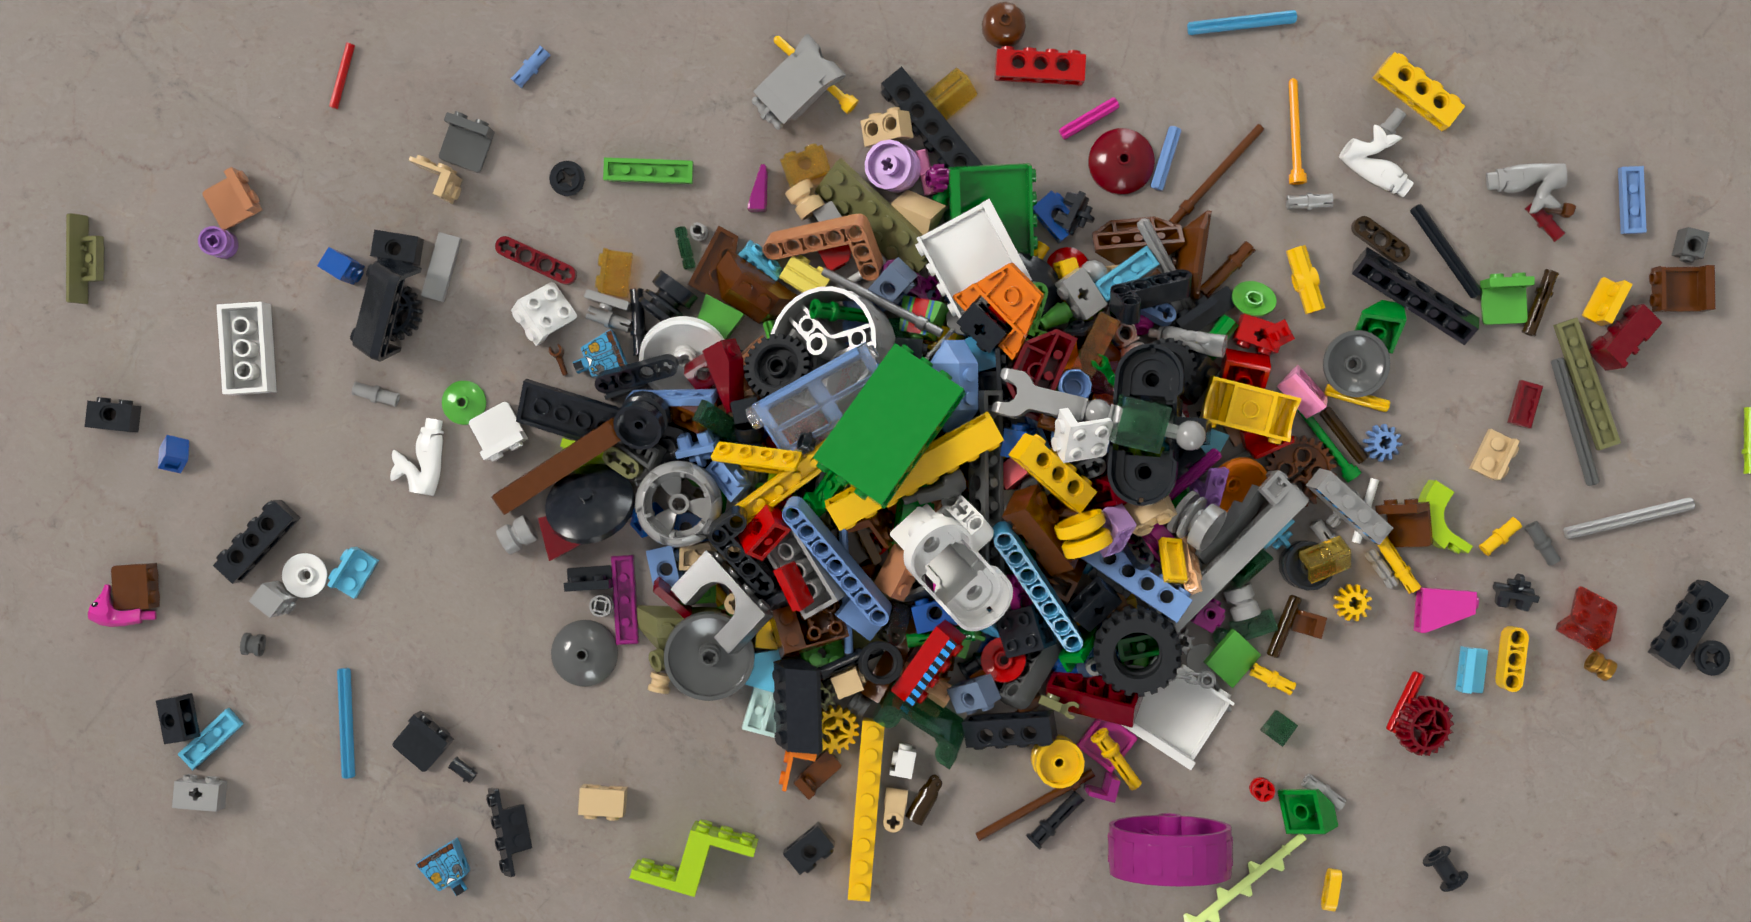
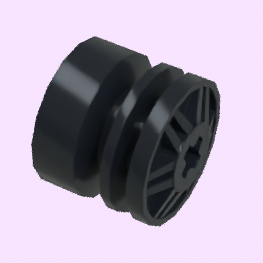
(667, 298)

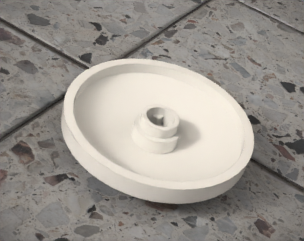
(680, 337)

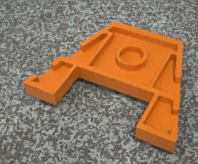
(1012, 297)

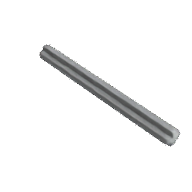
(1629, 518)

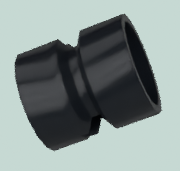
(749, 435)

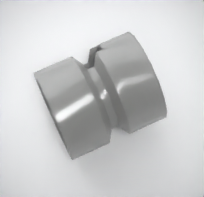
(514, 536)
(1242, 602)

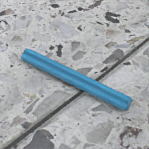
(1242, 22)
(346, 723)

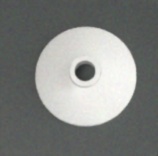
(294, 577)

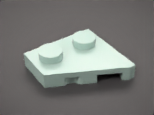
(760, 713)

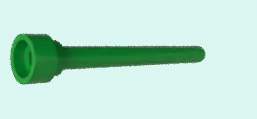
(1349, 470)

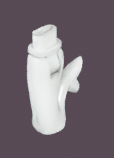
(1377, 171)
(429, 456)

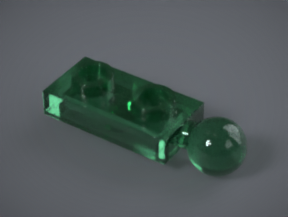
(715, 420)
(1249, 628)

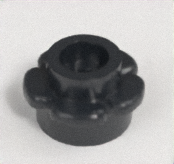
(806, 442)

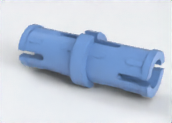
(530, 66)

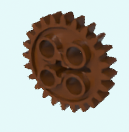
(1288, 456)

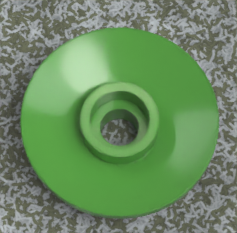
(1254, 298)
(474, 404)

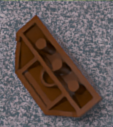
(1122, 239)
(1192, 254)
(751, 289)

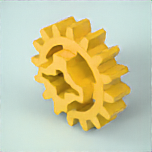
(841, 736)

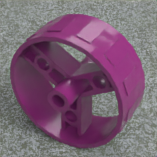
(1170, 850)

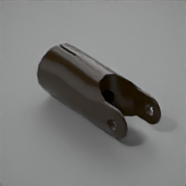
(924, 800)

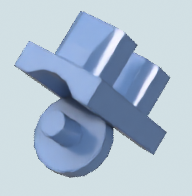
(699, 450)

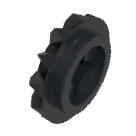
(557, 175)
(1721, 657)

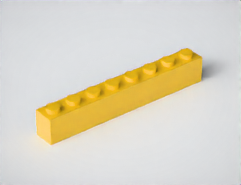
(941, 457)
(866, 810)

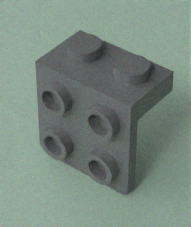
(466, 142)

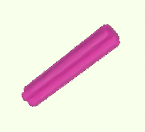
(1089, 118)

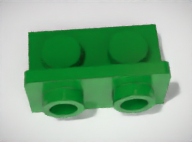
(1070, 659)

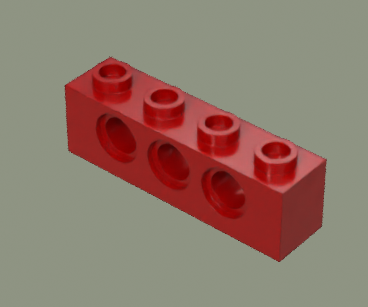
(1029, 73)

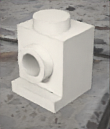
(903, 761)

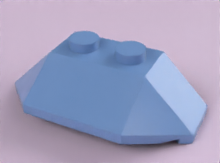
(961, 364)

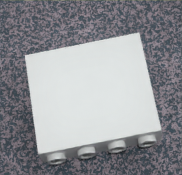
(968, 251)
(1180, 717)

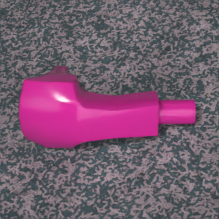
(104, 614)

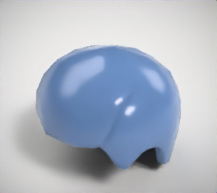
(1075, 383)

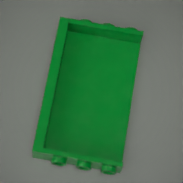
(889, 425)

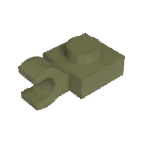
(1052, 701)

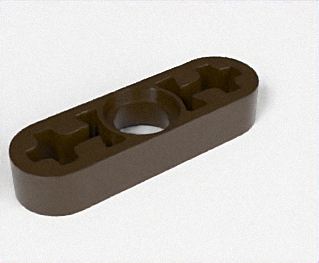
(1390, 253)

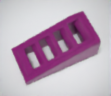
(758, 197)

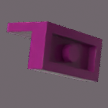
(1108, 790)

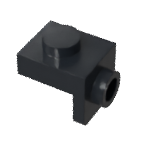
(1080, 330)

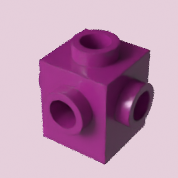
(1215, 617)

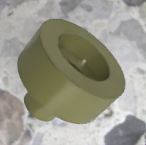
(656, 660)

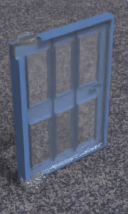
(814, 400)

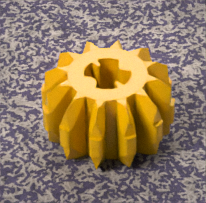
(1343, 602)

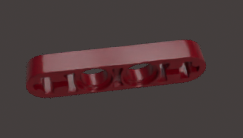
(537, 258)

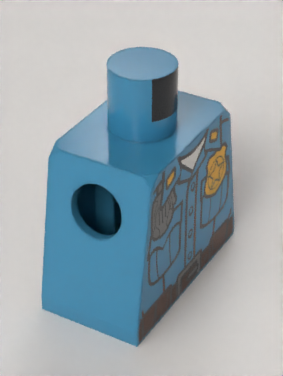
(601, 354)
(446, 867)

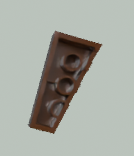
(1036, 522)

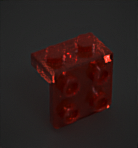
(1590, 619)

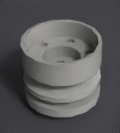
(1197, 521)

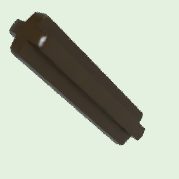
(1343, 435)
(1284, 626)

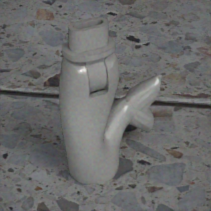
(1523, 176)
(1198, 341)

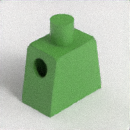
(720, 316)

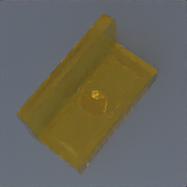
(951, 93)
(1326, 559)

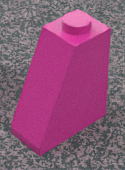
(1442, 607)

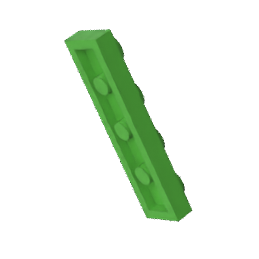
(648, 170)

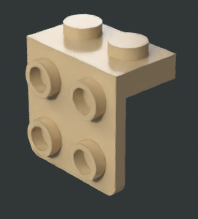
(448, 184)

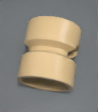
(804, 198)

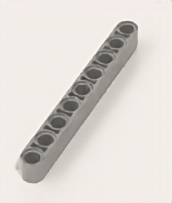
(1243, 549)

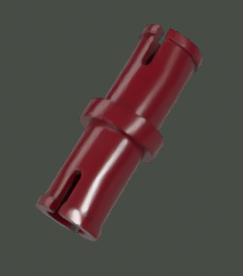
(1547, 223)

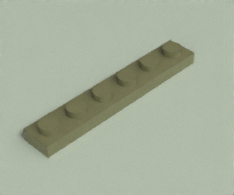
(1587, 384)

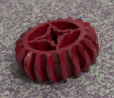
(1424, 725)

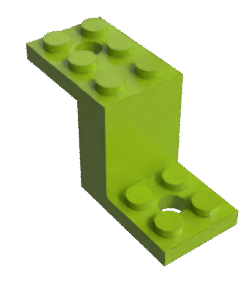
(694, 858)

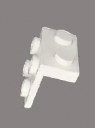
(543, 312)
(497, 431)
(1080, 440)

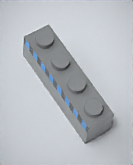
(1349, 506)

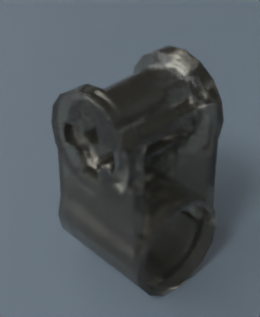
(897, 623)

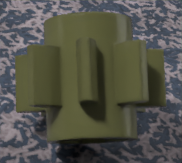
(828, 700)

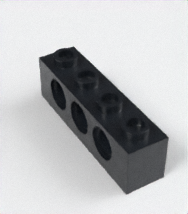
(227, 561)
(1699, 619)
(1042, 721)

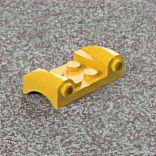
(1250, 409)

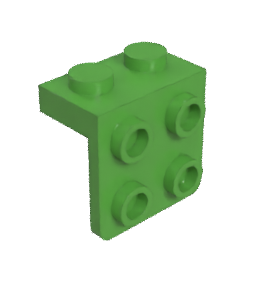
(1505, 298)

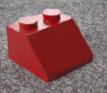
(1245, 368)

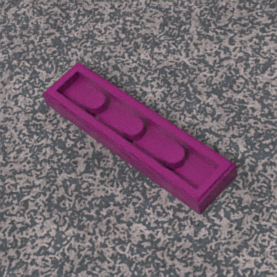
(625, 599)

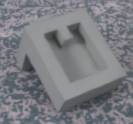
(1275, 486)

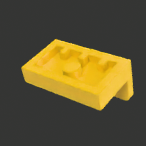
(1606, 301)

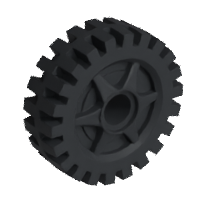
(770, 354)

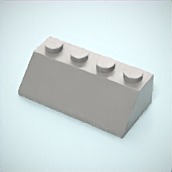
(819, 582)

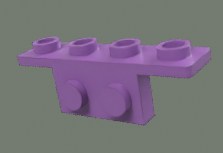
(1213, 487)

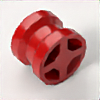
(1265, 792)

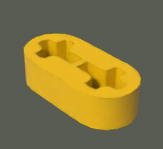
(1331, 889)

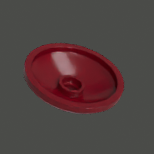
(1110, 171)

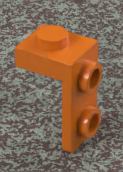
(788, 758)

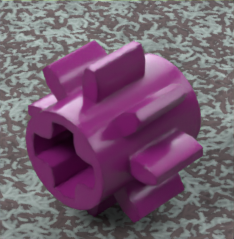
(937, 178)

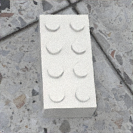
(246, 348)

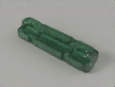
(684, 247)

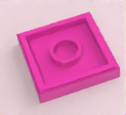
(1116, 732)

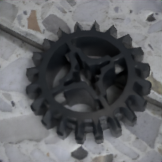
(411, 308)

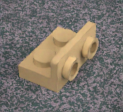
(1494, 455)

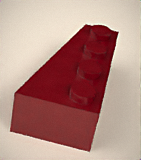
(1094, 698)

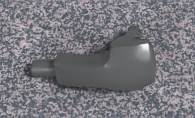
(947, 486)

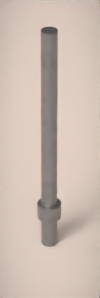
(921, 322)

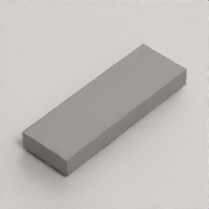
(441, 267)

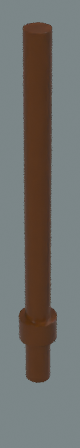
(1187, 206)
(1030, 807)

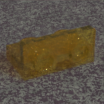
(614, 273)

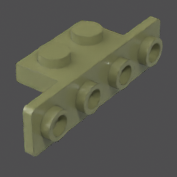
(83, 258)

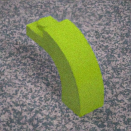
(1438, 497)

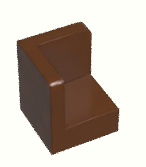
(1309, 624)

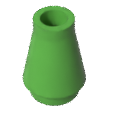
(1057, 315)

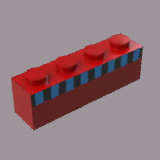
(928, 663)

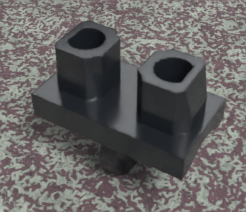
(1078, 214)
(1515, 589)

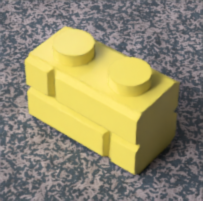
(802, 275)

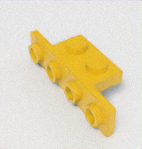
(757, 458)

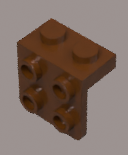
(1409, 521)
(880, 524)
(135, 586)

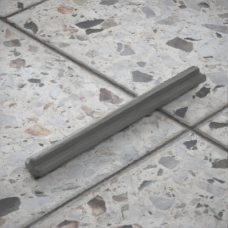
(1575, 421)

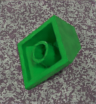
(1385, 321)
(1307, 811)

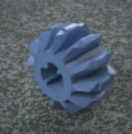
(1376, 437)

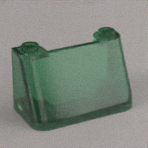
(931, 718)

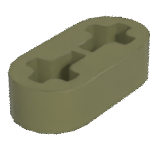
(619, 466)

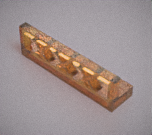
(1096, 343)

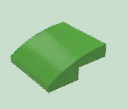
(1232, 658)

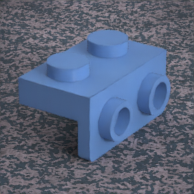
(730, 479)

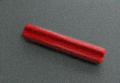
(1410, 691)

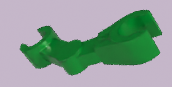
(1105, 369)

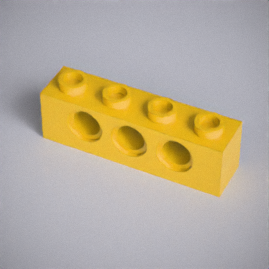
(1406, 91)
(1026, 455)

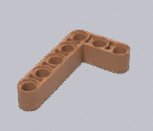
(829, 239)

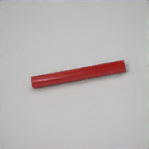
(342, 74)

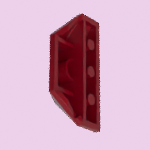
(1044, 361)

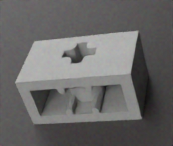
(1090, 299)
(274, 599)
(187, 795)

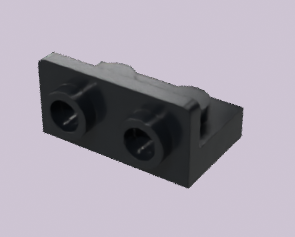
(588, 578)

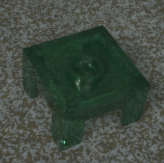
(1141, 424)

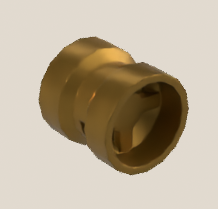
(1601, 666)

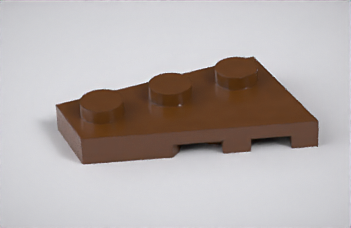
(705, 275)

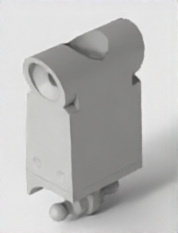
(796, 84)

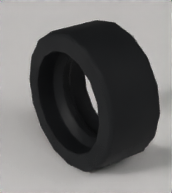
(897, 665)

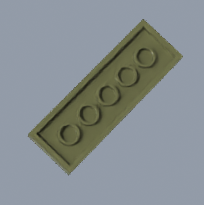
(892, 231)

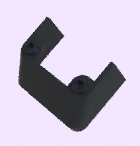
(380, 307)

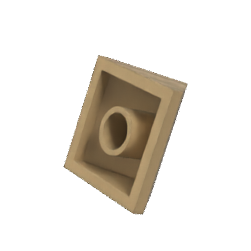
(919, 210)

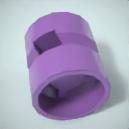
(218, 242)

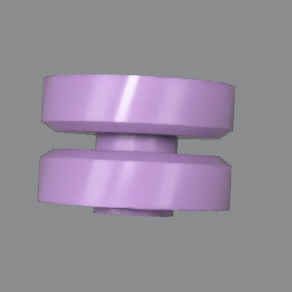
(892, 166)

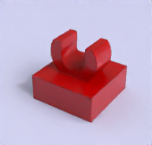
(1278, 334)

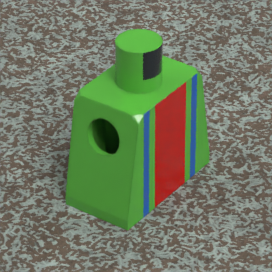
(931, 309)

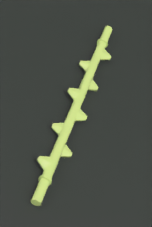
(1244, 886)

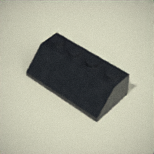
(797, 705)

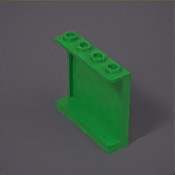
(1010, 193)

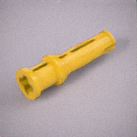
(1111, 751)

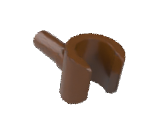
(1567, 210)
(558, 356)

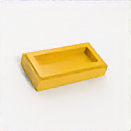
(1172, 560)

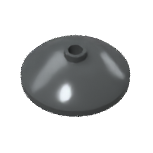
(1370, 360)
(596, 643)

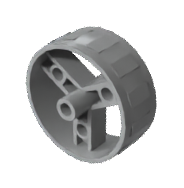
(821, 339)

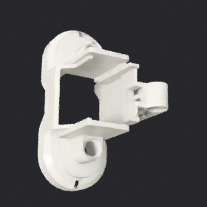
(949, 555)

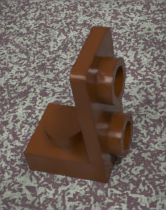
(817, 774)

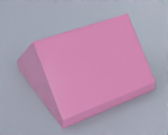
(1300, 385)

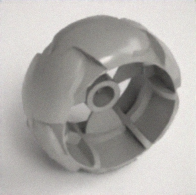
(669, 477)

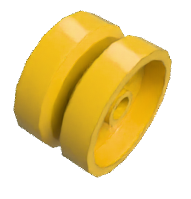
(1083, 534)
(1061, 773)

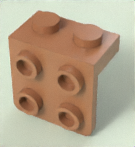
(232, 199)

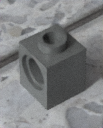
(1697, 238)

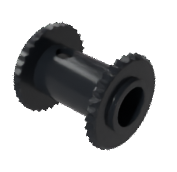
(1444, 867)

